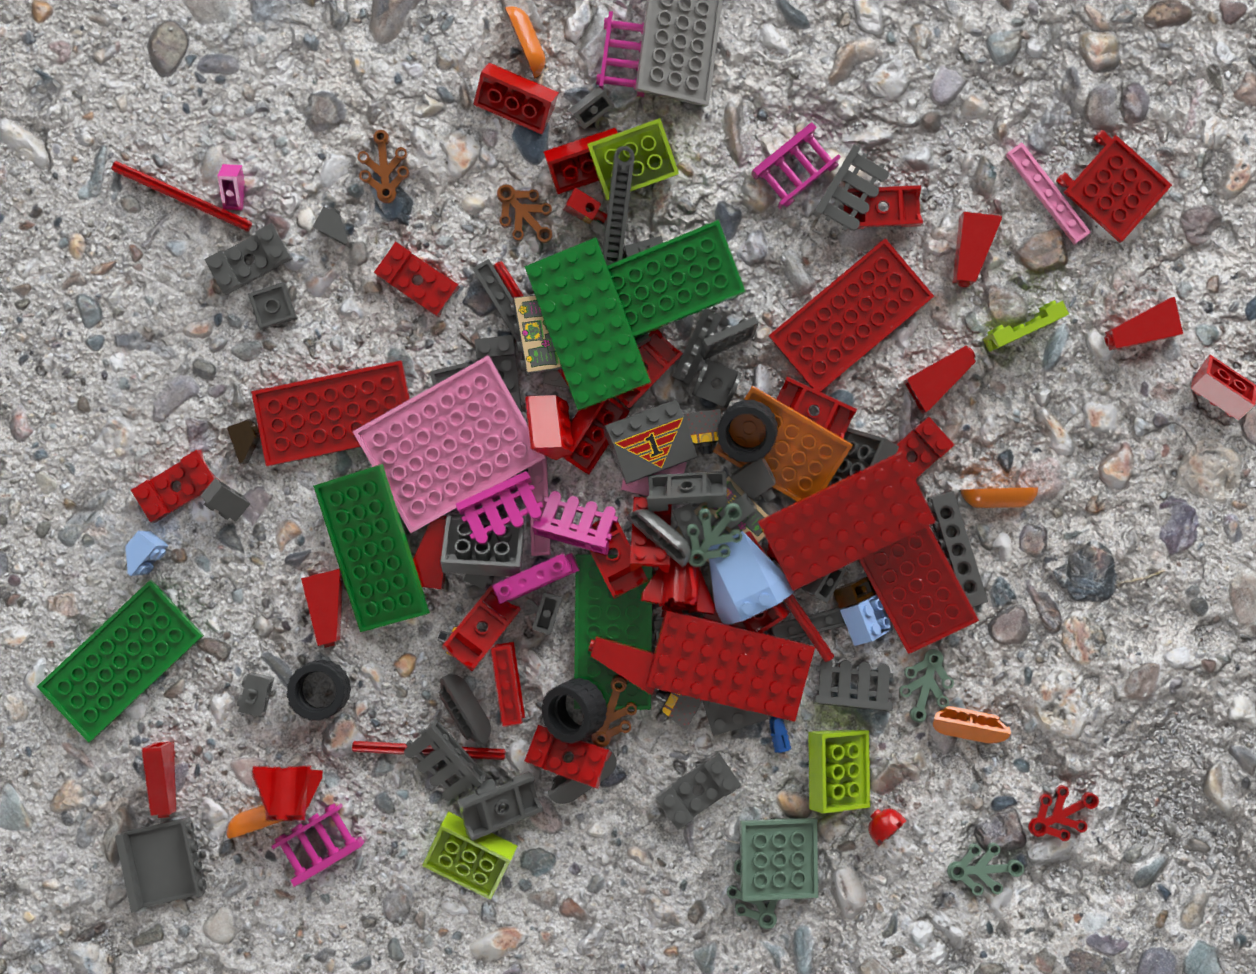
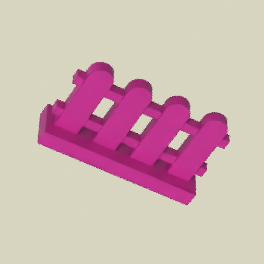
(502, 491)
(583, 530)

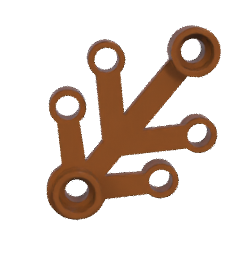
(384, 169)
(522, 211)
(612, 716)

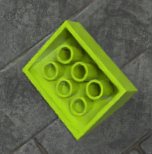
(651, 156)
(839, 770)
(469, 863)

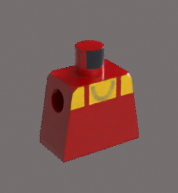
(578, 202)

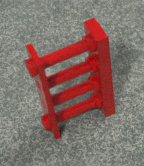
(508, 683)

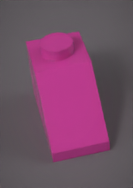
(231, 186)

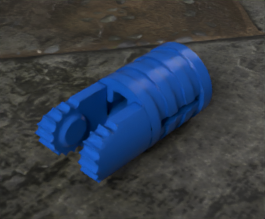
(779, 735)

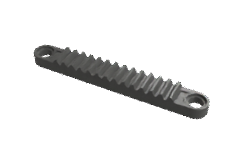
(618, 207)

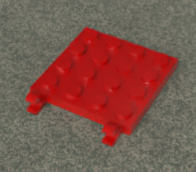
(1116, 187)

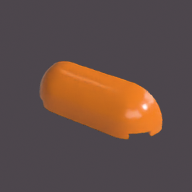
(527, 39)
(999, 497)
(970, 725)
(248, 821)

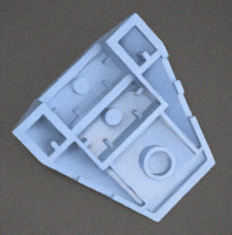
(745, 581)

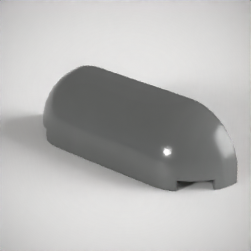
(661, 534)
(464, 709)
(567, 790)

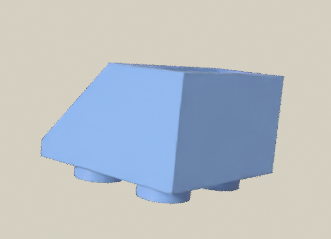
(143, 552)
(866, 620)

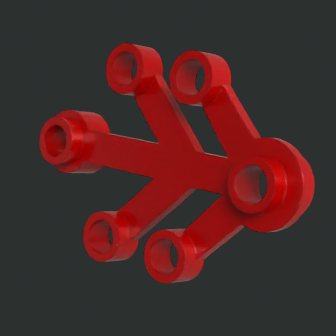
(1060, 815)

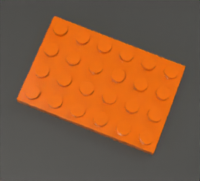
(803, 452)

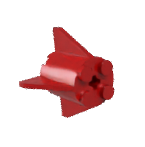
(679, 590)
(286, 790)

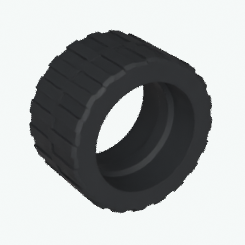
(739, 452)
(297, 699)
(556, 715)

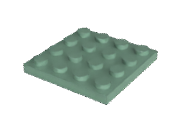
(778, 859)

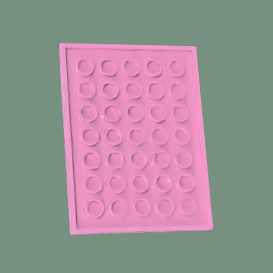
(449, 443)

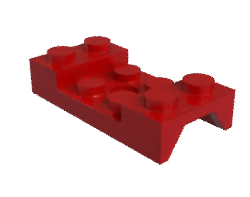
(902, 207)
(402, 266)
(659, 357)
(832, 413)
(927, 443)
(157, 494)
(644, 550)
(617, 571)
(471, 645)
(549, 755)

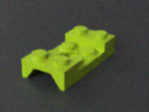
(1003, 335)

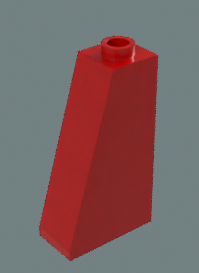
(973, 243)
(1151, 325)
(934, 381)
(429, 553)
(324, 603)
(624, 659)
(160, 778)

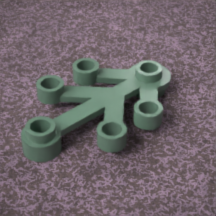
(713, 537)
(927, 683)
(981, 869)
(763, 911)

